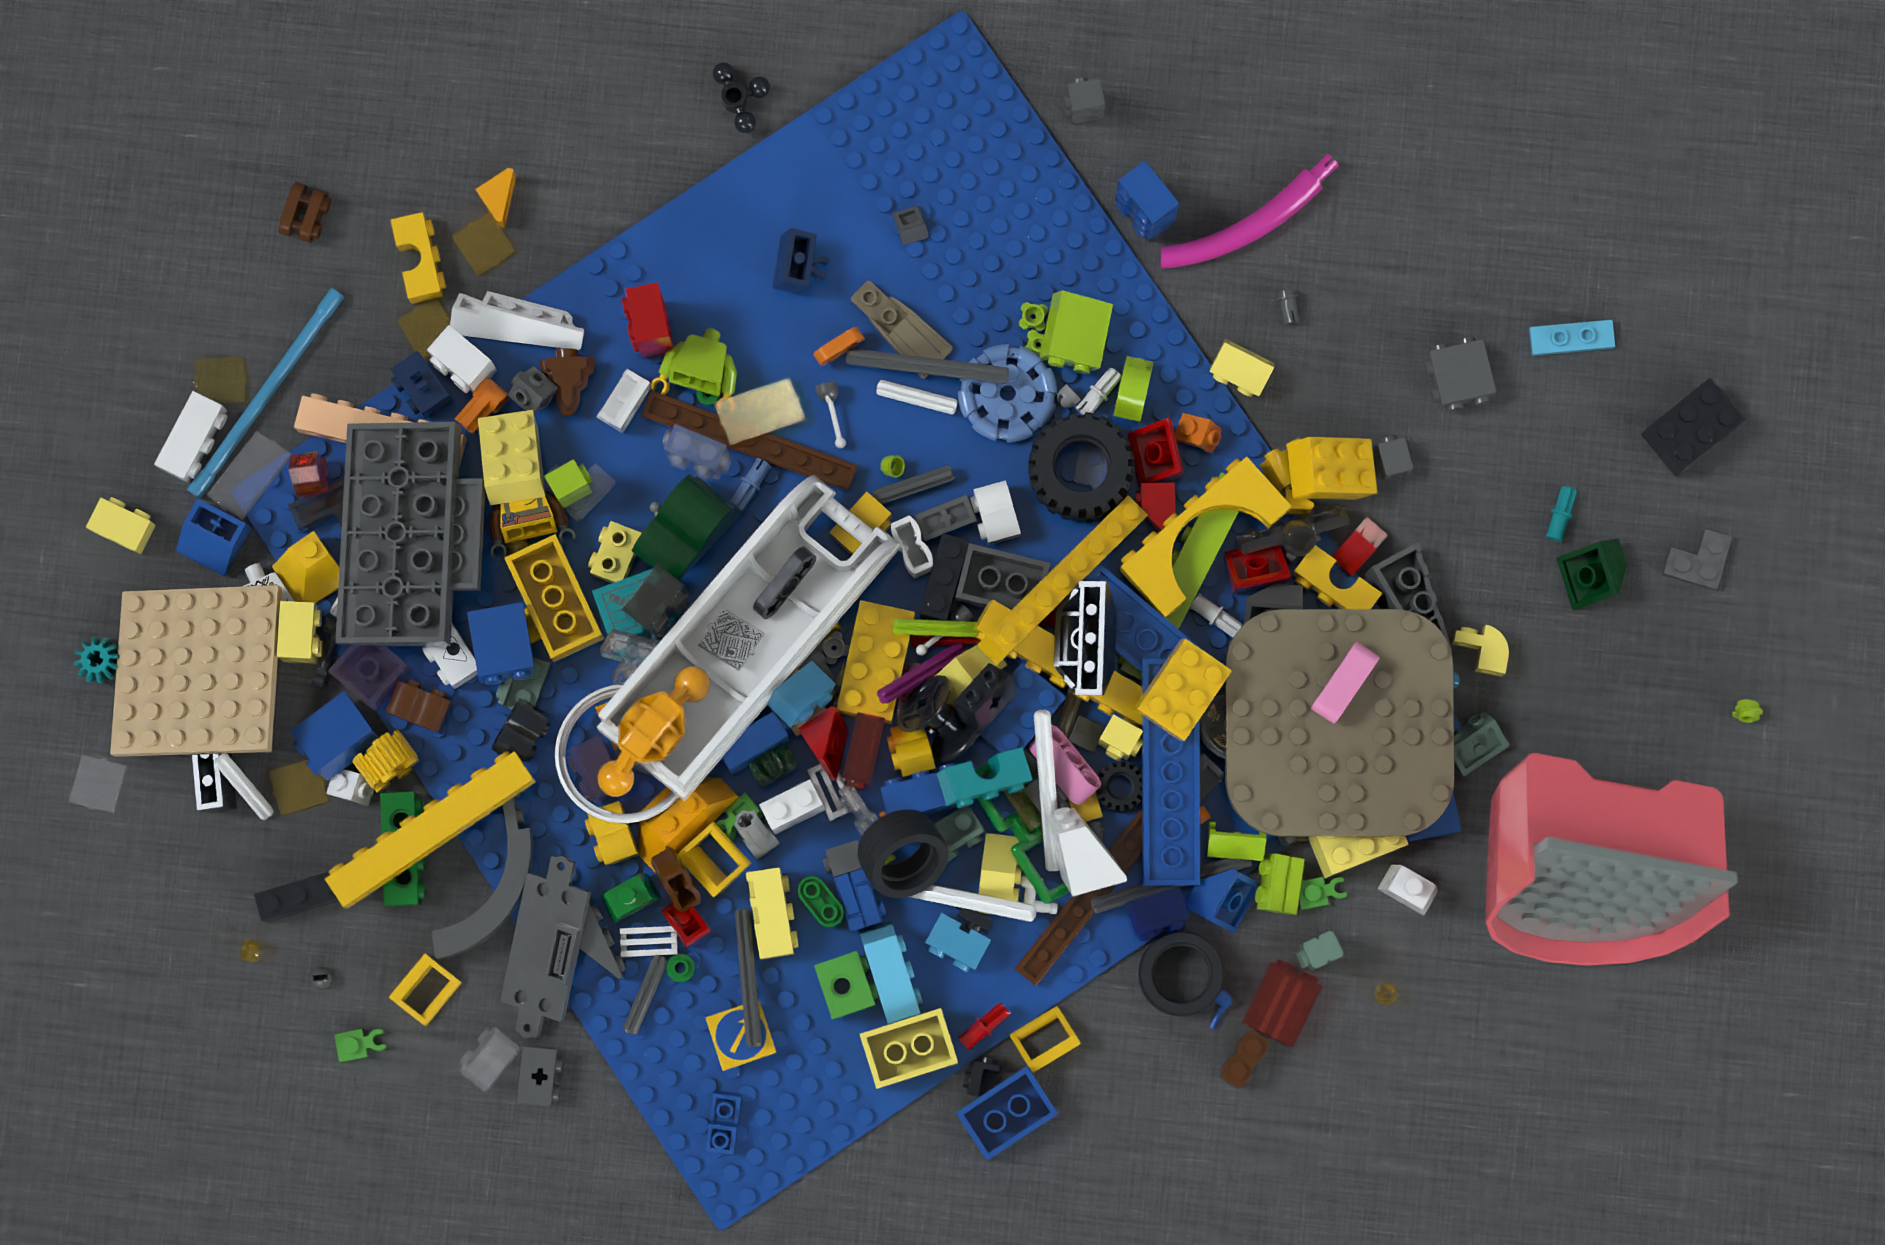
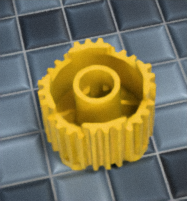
(386, 759)

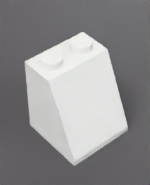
(1081, 855)

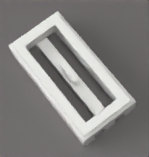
(841, 811)
(646, 930)

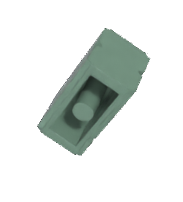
(1319, 951)

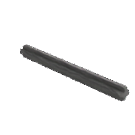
(927, 365)
(1139, 891)

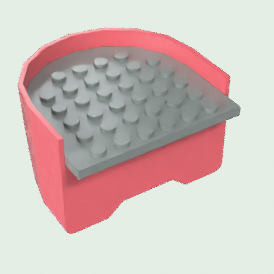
(1602, 865)

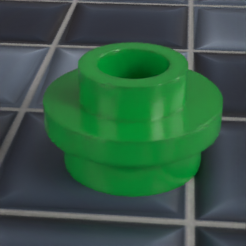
(687, 974)

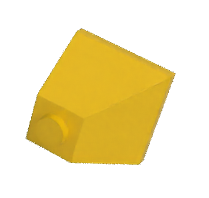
(308, 570)

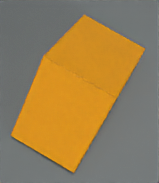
(498, 194)

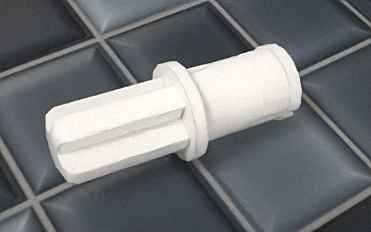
(1099, 392)
(1216, 615)

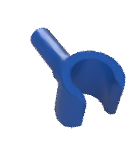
(1224, 999)

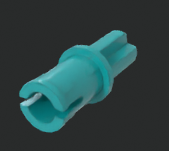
(1561, 513)

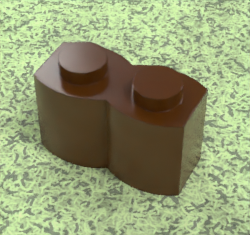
(419, 706)
(676, 880)
(1248, 1051)

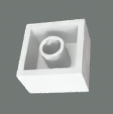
(461, 359)

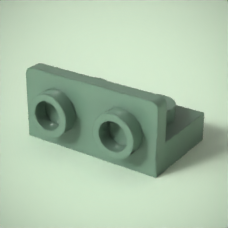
(526, 689)
(1477, 743)
(959, 830)

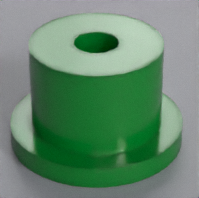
(706, 400)

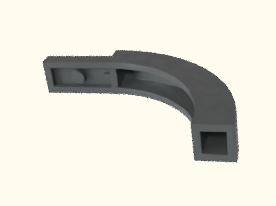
(505, 899)

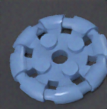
(1019, 406)

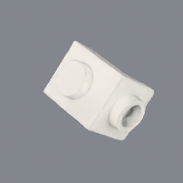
(351, 787)

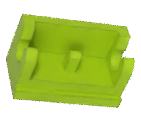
(1235, 845)

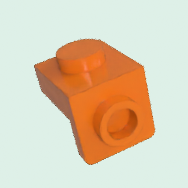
(1198, 432)

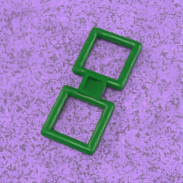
(1027, 840)

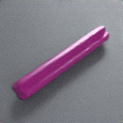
(919, 674)

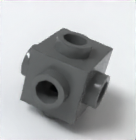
(532, 390)

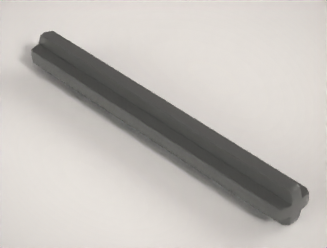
(748, 978)

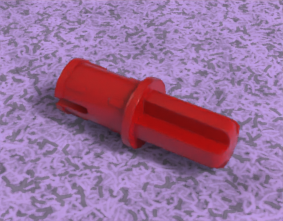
(984, 1026)

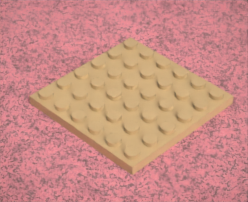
(196, 671)

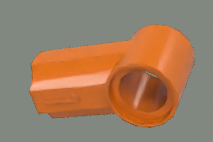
(486, 399)

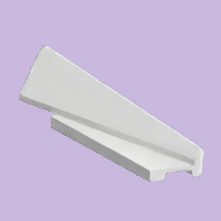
(514, 321)

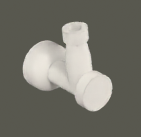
(1029, 898)

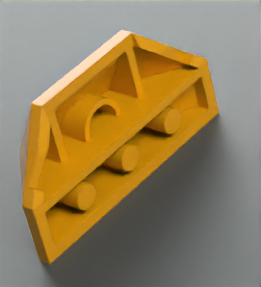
(683, 819)

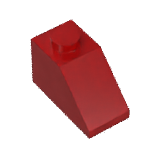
(1157, 502)

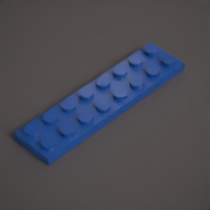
(1169, 800)

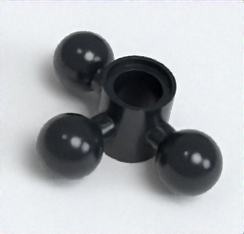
(758, 87)

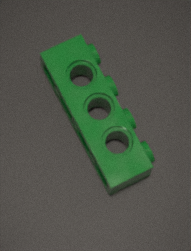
(391, 808)

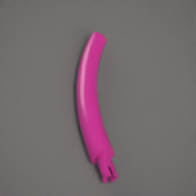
(1254, 226)

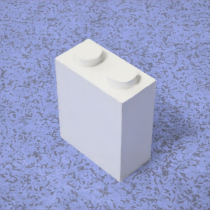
(792, 807)

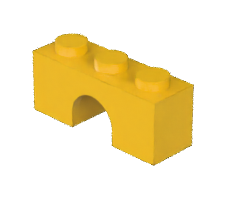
(424, 281)
(1314, 574)

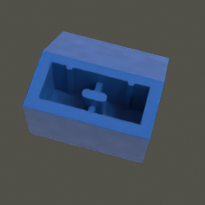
(212, 537)

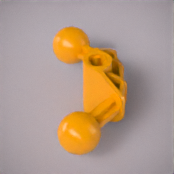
(652, 729)

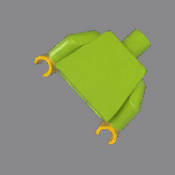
(699, 365)

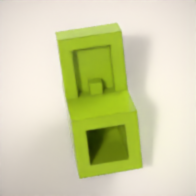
(1133, 388)

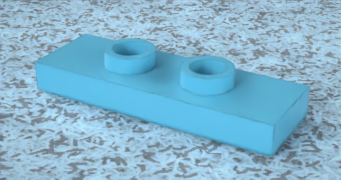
(1572, 337)

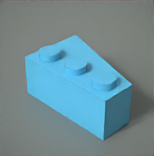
(891, 972)

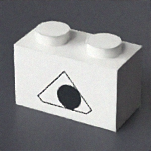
(455, 661)

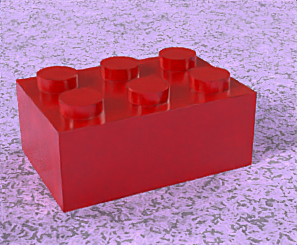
(647, 320)

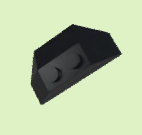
(1086, 638)

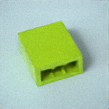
(1076, 332)

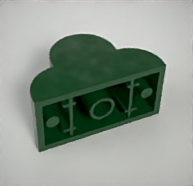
(686, 527)

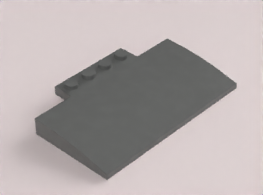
(406, 534)

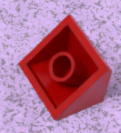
(1156, 453)
(1256, 569)
(827, 739)

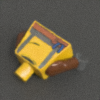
(526, 520)

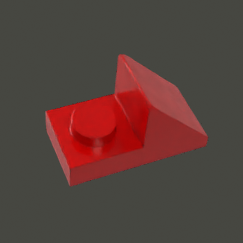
(1359, 546)
(687, 925)

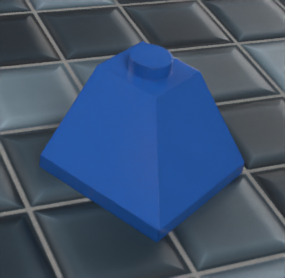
(1223, 898)

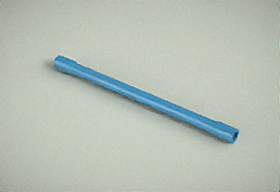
(207, 474)

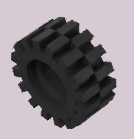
(1128, 771)

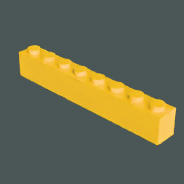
(1062, 580)
(1038, 652)
(430, 829)

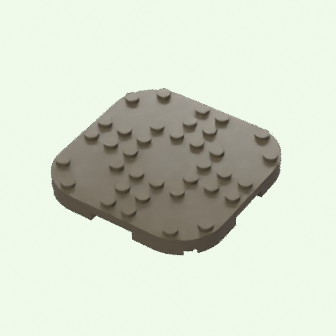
(1385, 758)

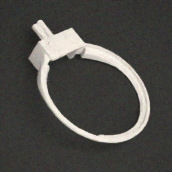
(560, 761)

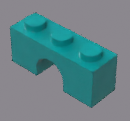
(962, 784)

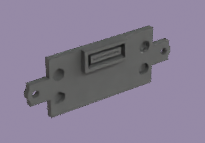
(545, 946)

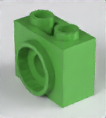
(860, 994)

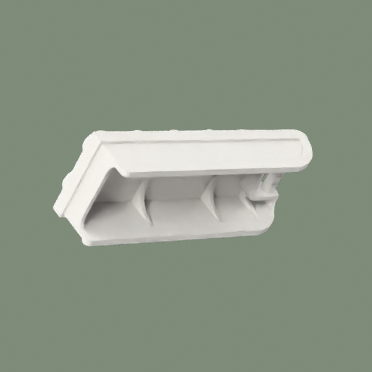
(788, 639)

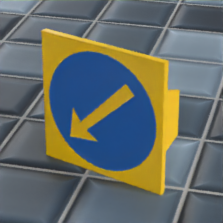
(730, 1039)

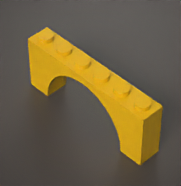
(1240, 489)

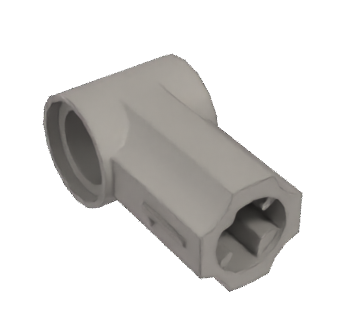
(755, 833)

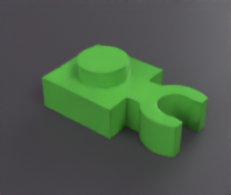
(745, 803)
(1315, 892)
(354, 1044)

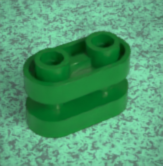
(821, 902)

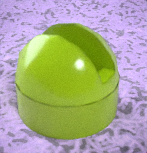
(893, 466)

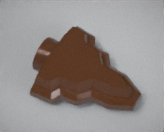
(570, 375)

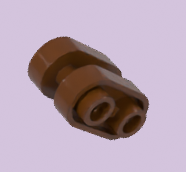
(317, 204)

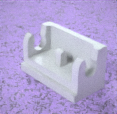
(624, 401)

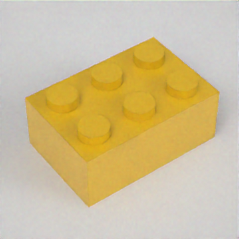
(1331, 468)
(1182, 689)

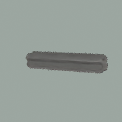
(913, 484)
(645, 994)

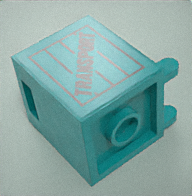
(613, 597)

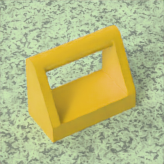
(704, 868)
(411, 981)
(1054, 1052)

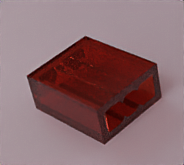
(864, 751)
(1282, 1003)

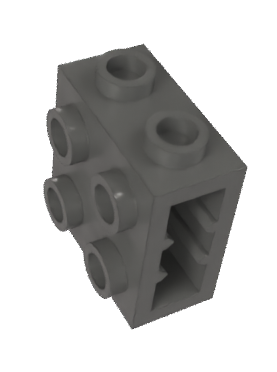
(1460, 374)

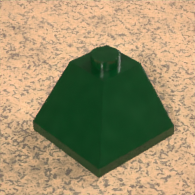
(1593, 572)

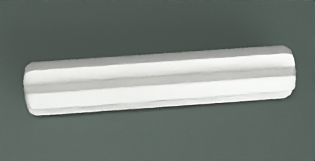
(916, 397)
(243, 786)

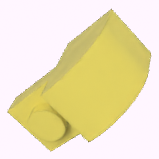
(1491, 648)

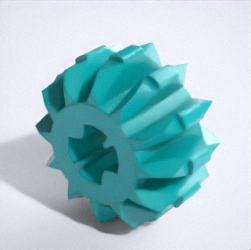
(89, 667)

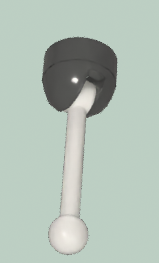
(828, 393)
(959, 613)

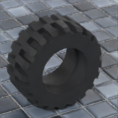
(1073, 430)

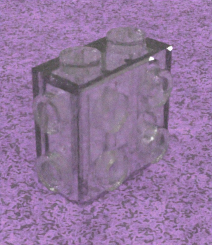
(697, 452)

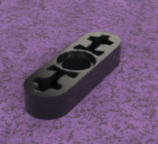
(784, 582)

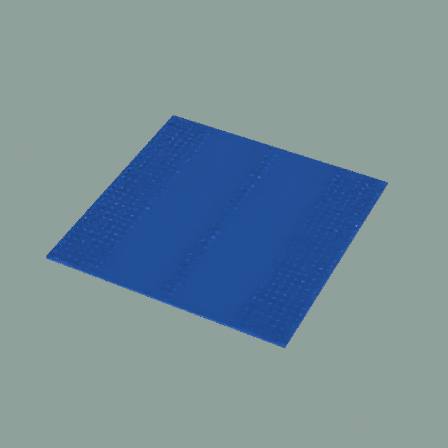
(1004, 230)

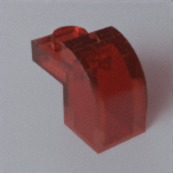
(308, 474)

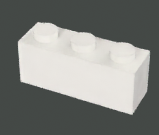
(191, 437)

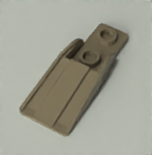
(900, 325)

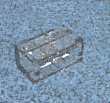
(489, 1058)

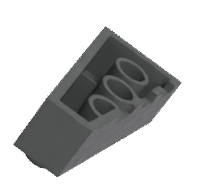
(1406, 585)

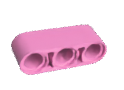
(1345, 682)
(1071, 769)

